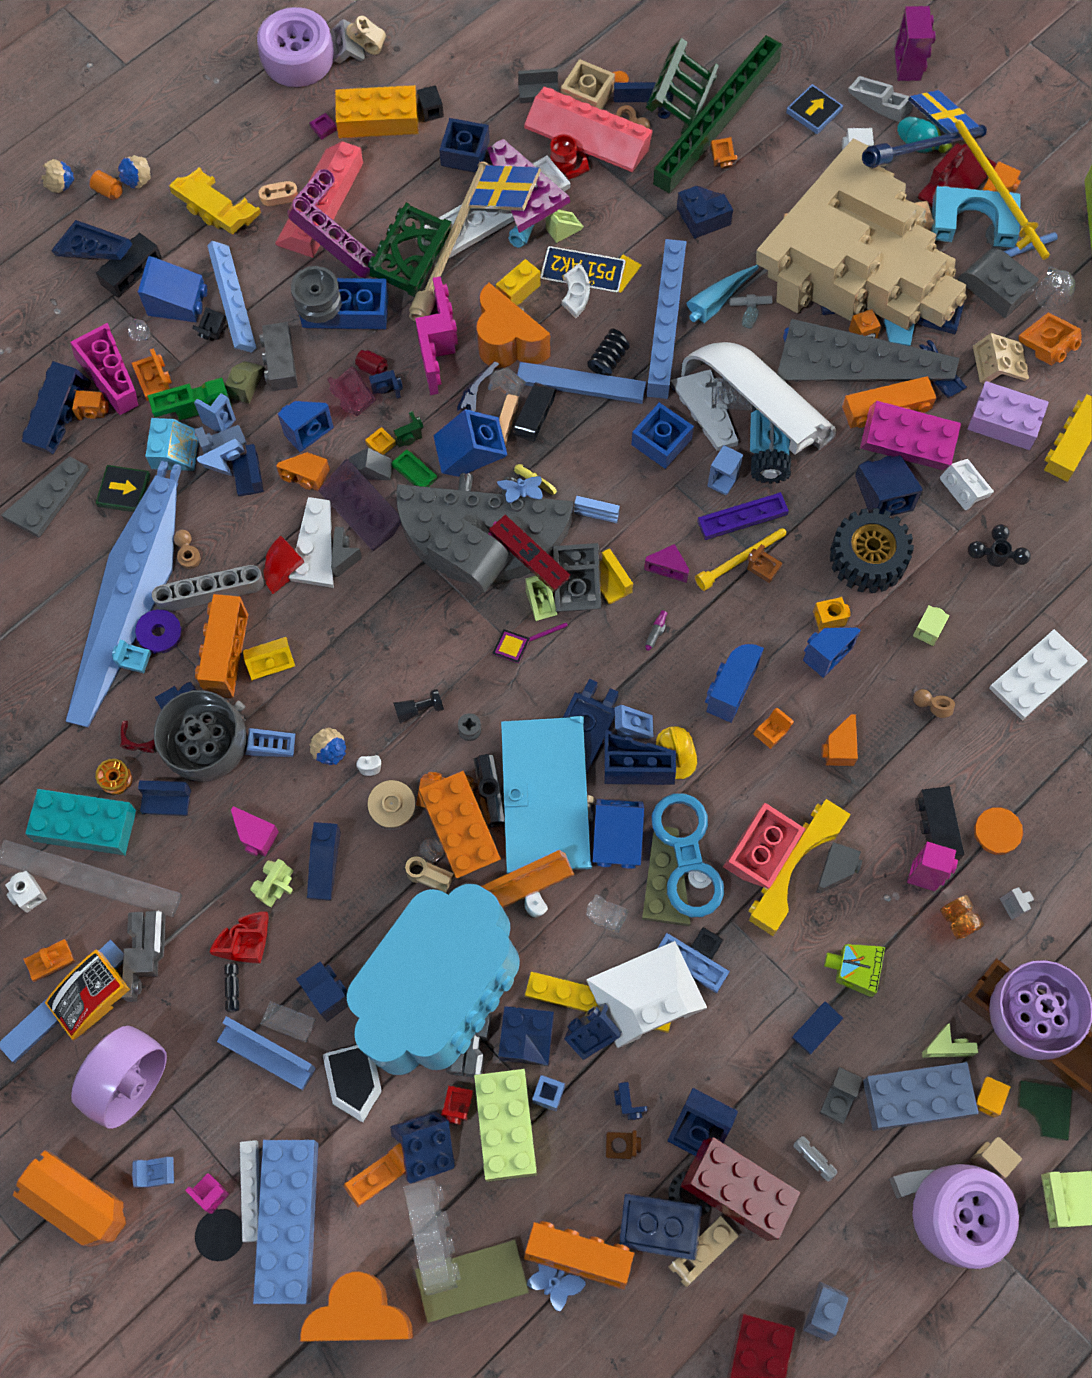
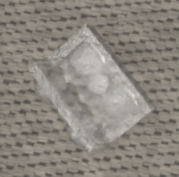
(726, 396)

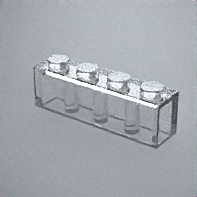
(430, 1237)

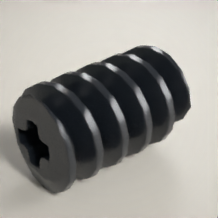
(608, 353)

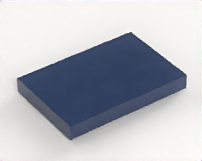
(660, 1226)

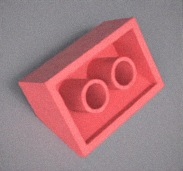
(764, 847)

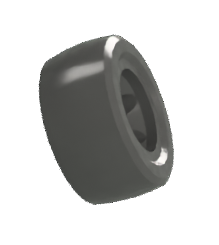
(185, 717)

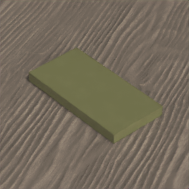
(485, 1279)

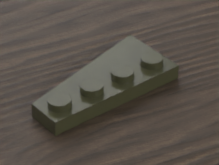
(661, 865)

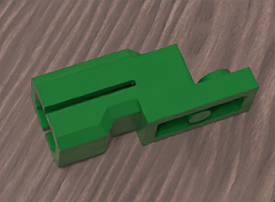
(182, 398)

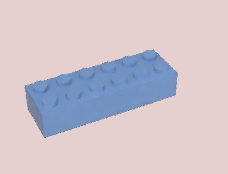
(286, 1222)

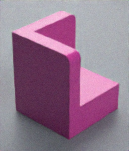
(208, 1193)

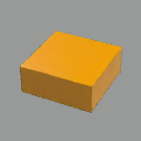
(380, 441)

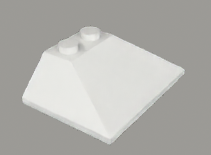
(647, 992)

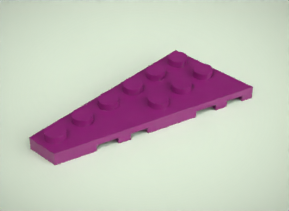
(546, 195)

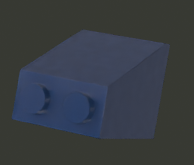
(888, 485)

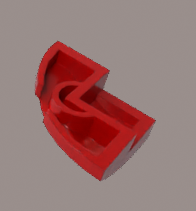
(280, 563)
(244, 941)

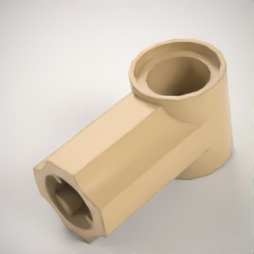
(430, 876)

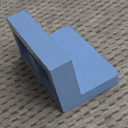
(218, 415)

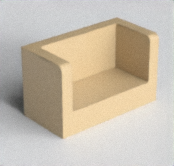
(996, 1158)

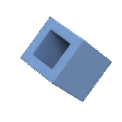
(548, 1093)

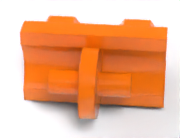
(49, 960)

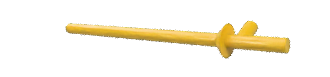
(1027, 228)

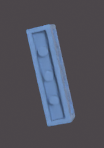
(266, 1054)

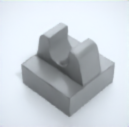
(1016, 902)

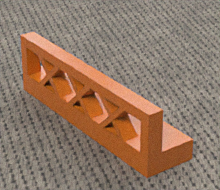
(530, 878)

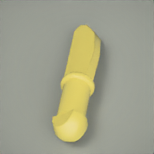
(519, 469)

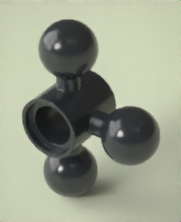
(1000, 534)

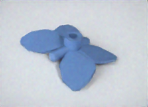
(521, 488)
(555, 1284)

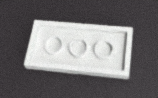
(1038, 674)

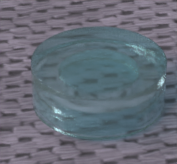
(750, 317)

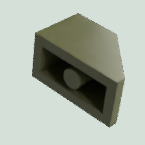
(243, 381)

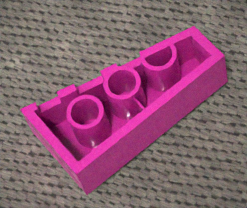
(104, 365)

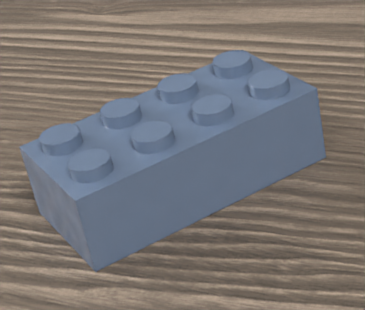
(920, 1096)

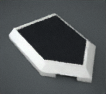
(352, 1081)

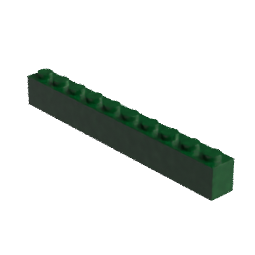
(717, 114)

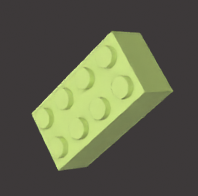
(505, 1125)

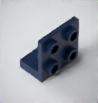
(425, 1146)

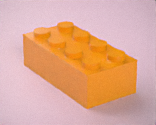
(376, 111)

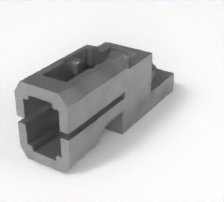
(146, 950)
(474, 1057)

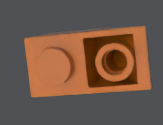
(305, 470)

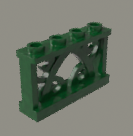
(415, 274)

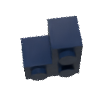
(325, 993)

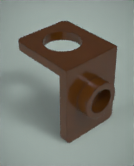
(633, 1145)

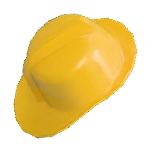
(681, 742)

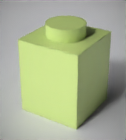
(931, 625)

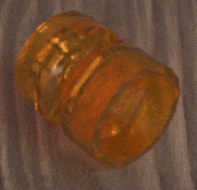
(962, 917)

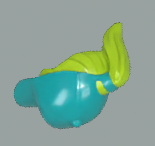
(916, 129)

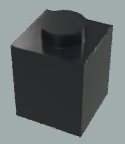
(430, 103)

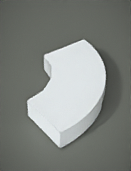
(578, 290)

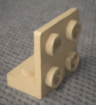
(999, 356)

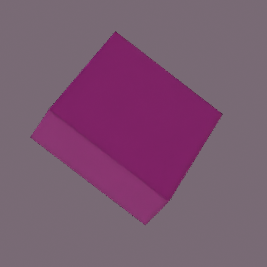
(323, 126)

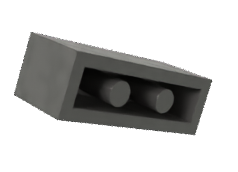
(278, 356)

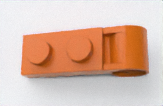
(376, 1177)

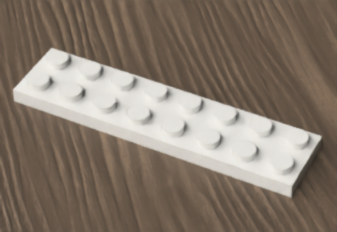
(484, 222)

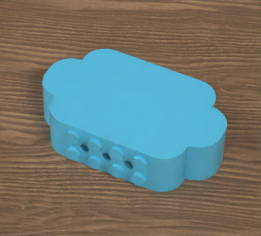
(433, 980)

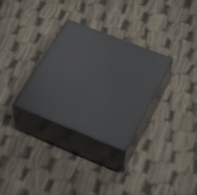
(707, 943)

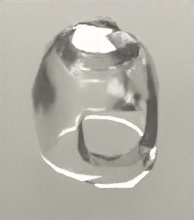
(1055, 289)

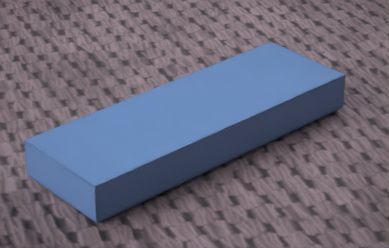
(701, 968)

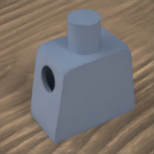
(826, 1312)

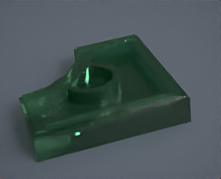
(1049, 1106)

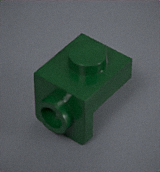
(409, 433)

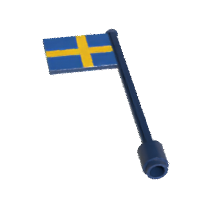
(939, 111)

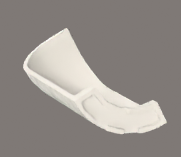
(765, 392)

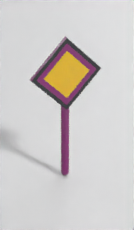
(512, 645)

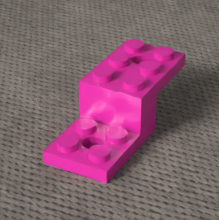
(436, 335)

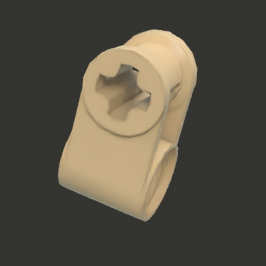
(368, 35)

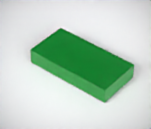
(414, 470)

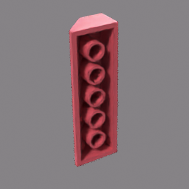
(594, 129)
(344, 163)

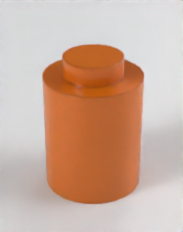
(106, 185)

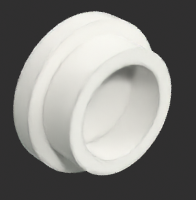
(698, 880)

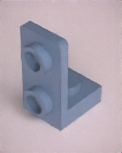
(210, 442)

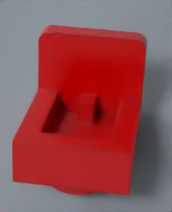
(457, 1104)

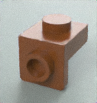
(763, 564)

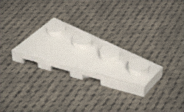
(698, 399)
(315, 545)

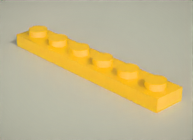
(565, 994)

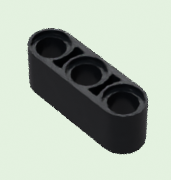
(534, 412)

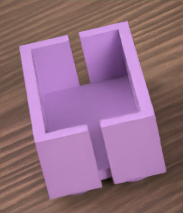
(1008, 415)

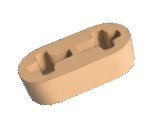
(278, 193)

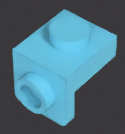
(130, 656)

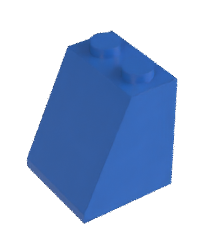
(171, 291)
(469, 443)
(618, 833)

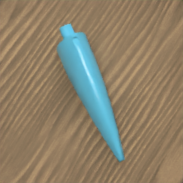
(712, 299)

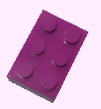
(914, 43)

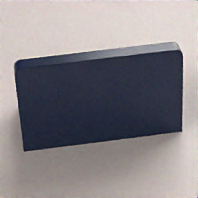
(248, 472)
(164, 797)

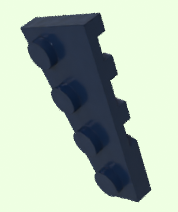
(91, 242)

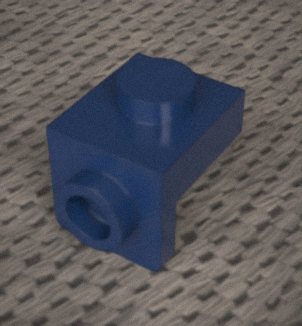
(623, 1098)

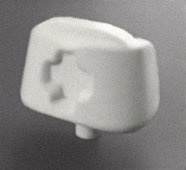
(369, 765)
(535, 905)

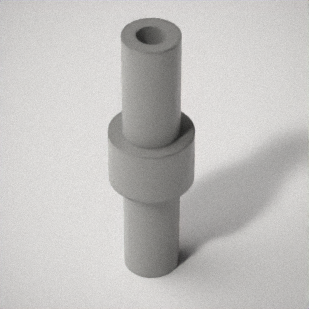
(750, 300)

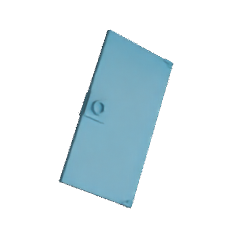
(545, 791)

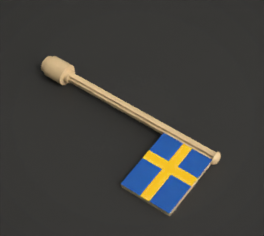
(491, 189)

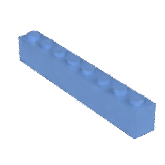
(666, 319)

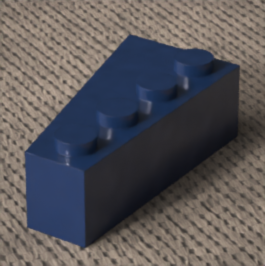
(53, 407)

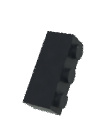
(121, 274)
(939, 819)

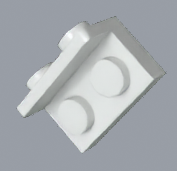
(965, 483)

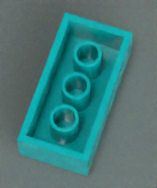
(81, 822)

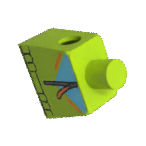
(857, 967)

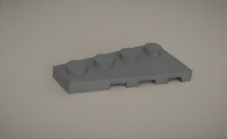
(43, 502)

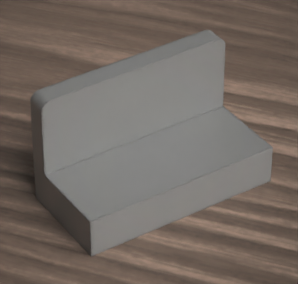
(343, 45)

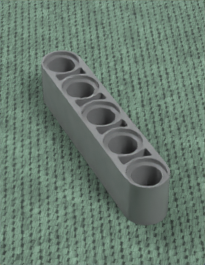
(198, 584)

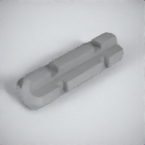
(815, 1158)

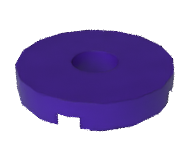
(155, 619)

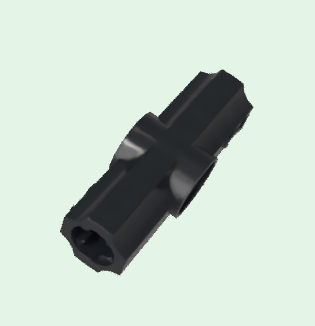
(492, 803)

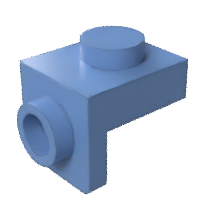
(153, 1172)

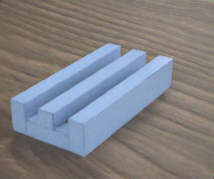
(596, 509)

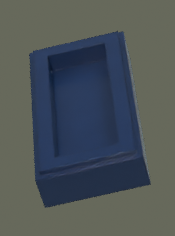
(817, 1028)

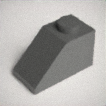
(839, 867)

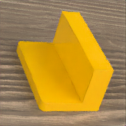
(614, 579)
(268, 658)

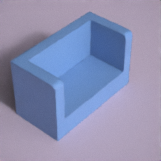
(725, 470)

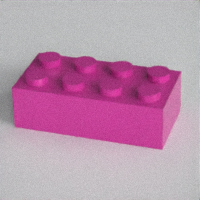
(911, 434)

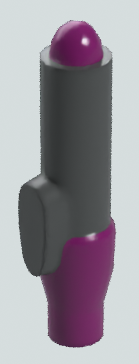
(657, 630)

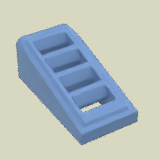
(269, 751)

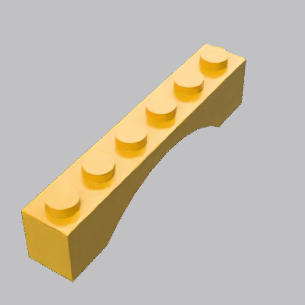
(773, 906)

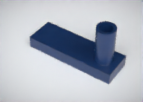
(639, 93)

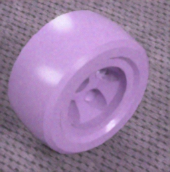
(298, 61)
(1063, 996)
(118, 1076)
(939, 1211)

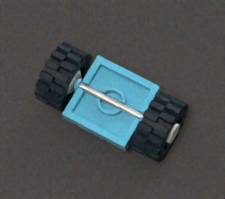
(771, 450)

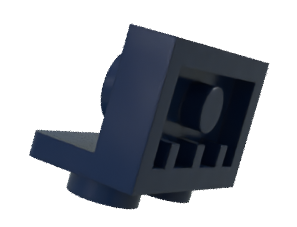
(591, 1032)

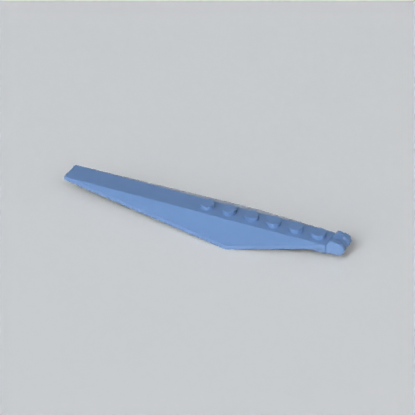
(133, 569)

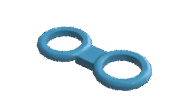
(687, 855)

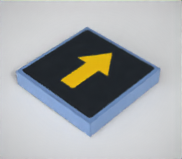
(814, 109)

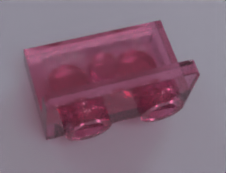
(351, 391)

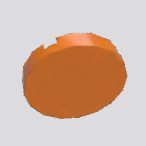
(998, 831)

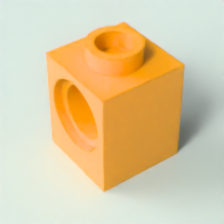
(825, 620)

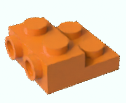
(1051, 338)

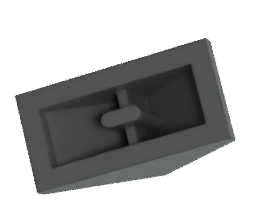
(372, 464)

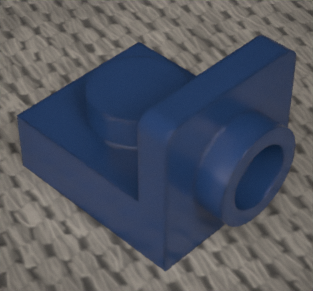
(384, 382)

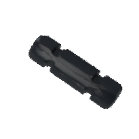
(231, 987)

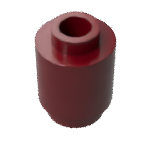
(371, 362)

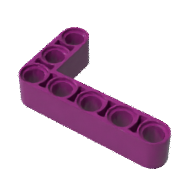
(311, 213)

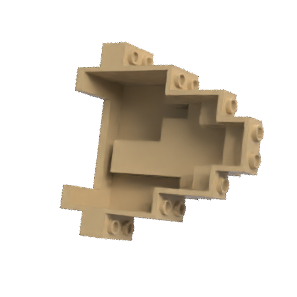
(861, 247)

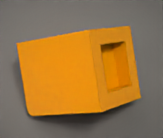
(992, 1097)

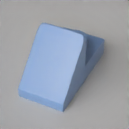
(217, 457)

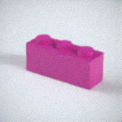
(932, 866)

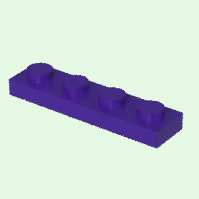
(742, 516)

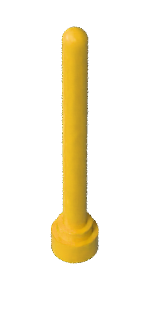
(706, 579)

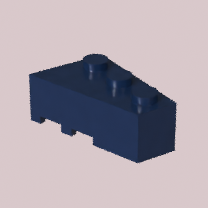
(637, 762)

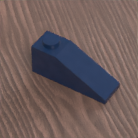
(323, 860)

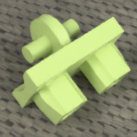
(275, 882)

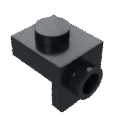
(210, 324)

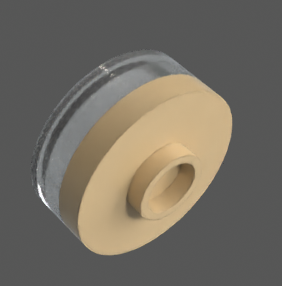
(391, 805)

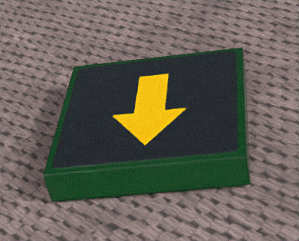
(122, 488)

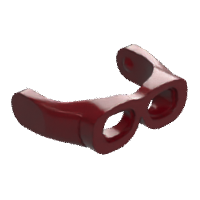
(148, 747)

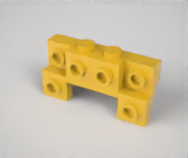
(210, 204)

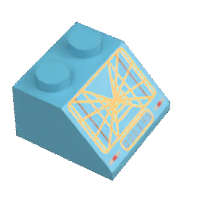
(171, 443)

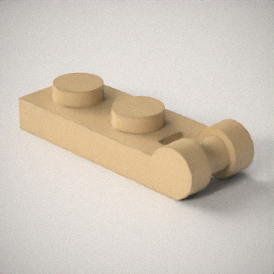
(710, 1246)

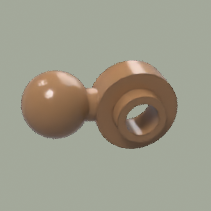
(632, 116)
(182, 539)
(940, 705)

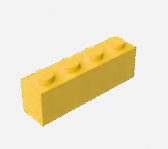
(1072, 443)

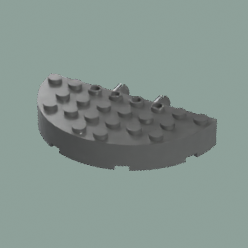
(427, 509)

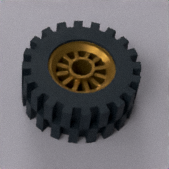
(890, 556)

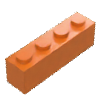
(911, 394)
(579, 1255)

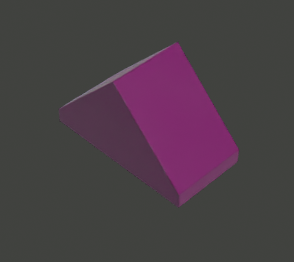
(668, 563)

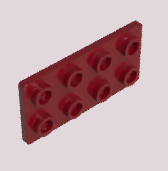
(955, 170)

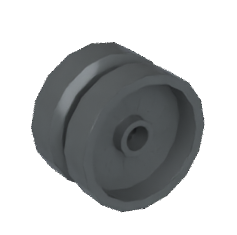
(316, 294)

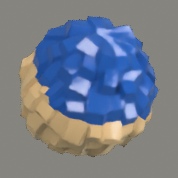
(134, 171)
(58, 176)
(328, 746)

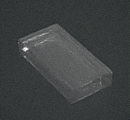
(288, 1021)

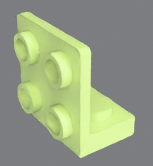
(1068, 1198)

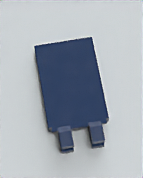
(597, 717)

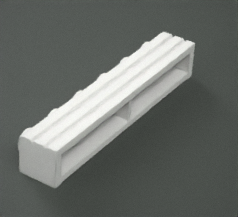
(250, 1189)

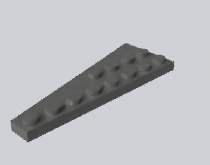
(842, 356)

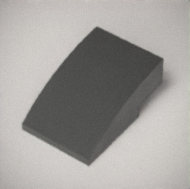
(583, 587)

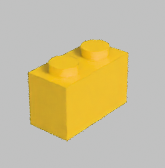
(520, 282)

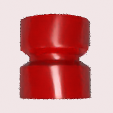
(563, 152)

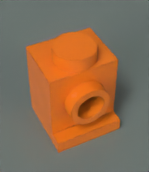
(90, 405)

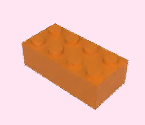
(222, 645)
(459, 824)

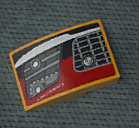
(86, 994)

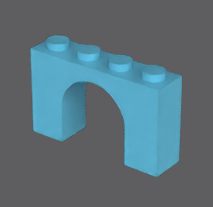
(951, 201)

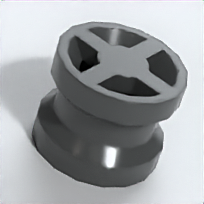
(469, 732)

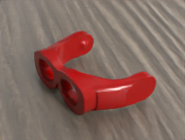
(584, 167)

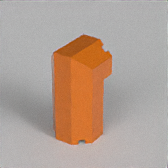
(70, 1201)

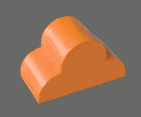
(508, 332)
(357, 1312)

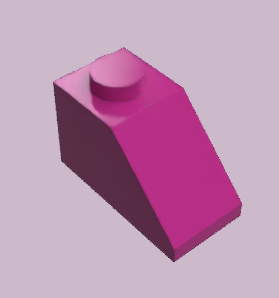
(254, 832)

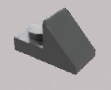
(342, 555)
(841, 1095)

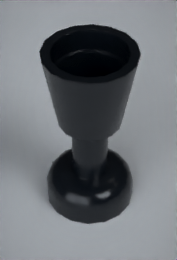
(408, 709)

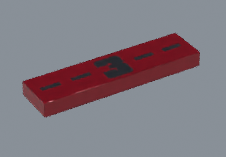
(529, 553)

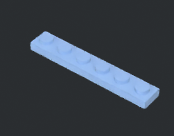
(231, 297)

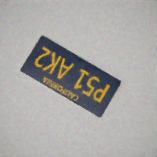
(602, 271)

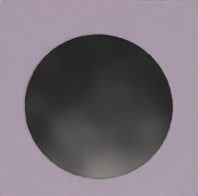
(219, 1235)

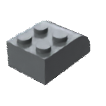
(999, 281)
(468, 553)

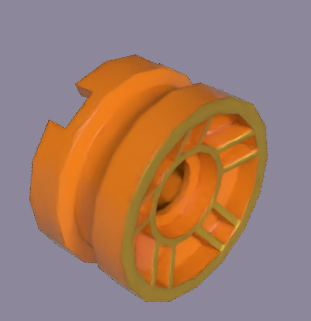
(106, 772)

